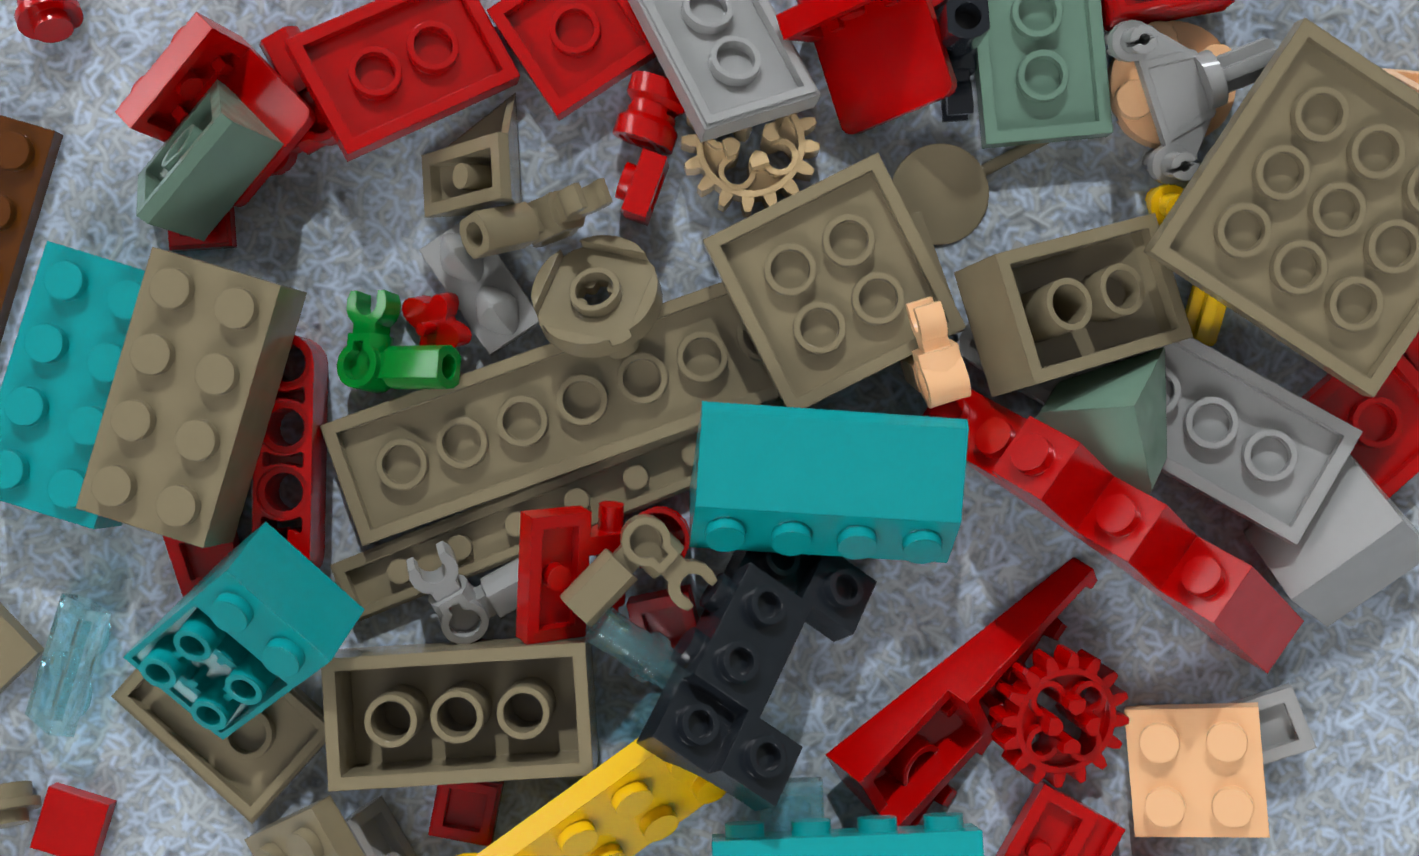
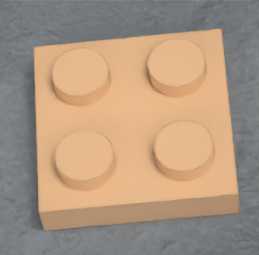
(1197, 770)

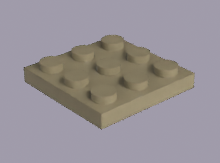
(829, 282)

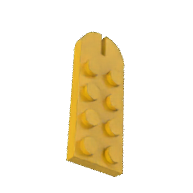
(610, 810)

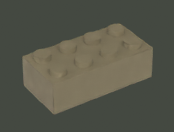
(191, 399)
(459, 713)

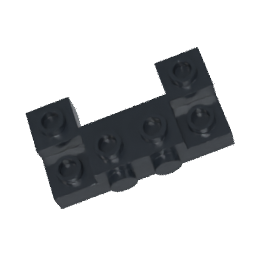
(732, 663)

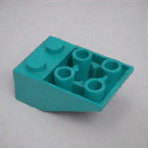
(246, 633)

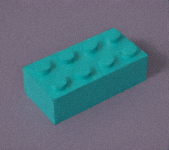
(62, 379)

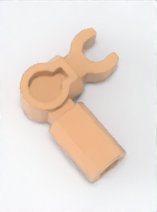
(936, 364)

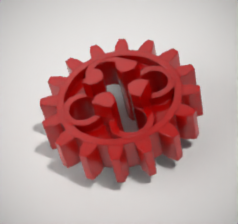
(1055, 750)

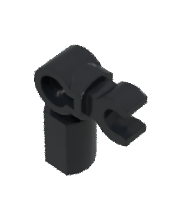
(962, 30)

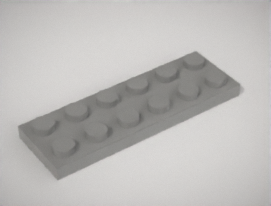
(1237, 436)

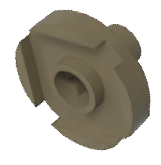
(604, 328)

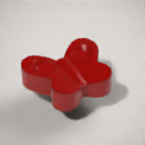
(436, 319)

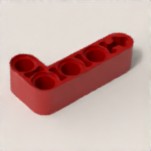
(303, 459)

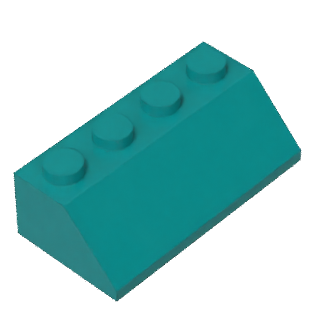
(827, 482)
(875, 836)

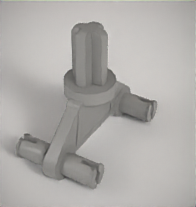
(1183, 90)

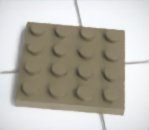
(1311, 210)

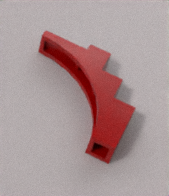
(1128, 528)

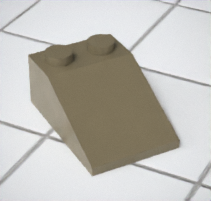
(1070, 304)

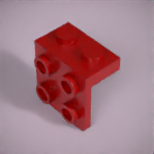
(874, 56)
(191, 65)

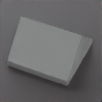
(1347, 551)

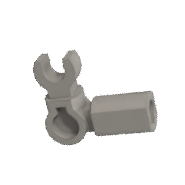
(460, 606)

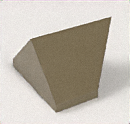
(475, 169)

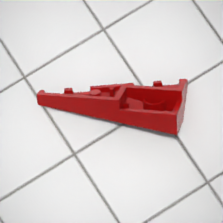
(939, 723)

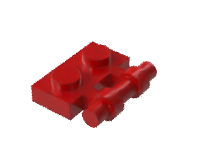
(552, 554)

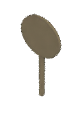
(950, 187)

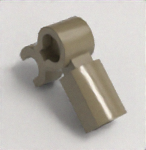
(534, 223)
(645, 545)

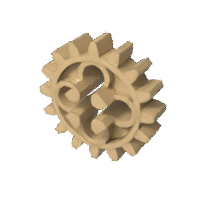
(763, 180)

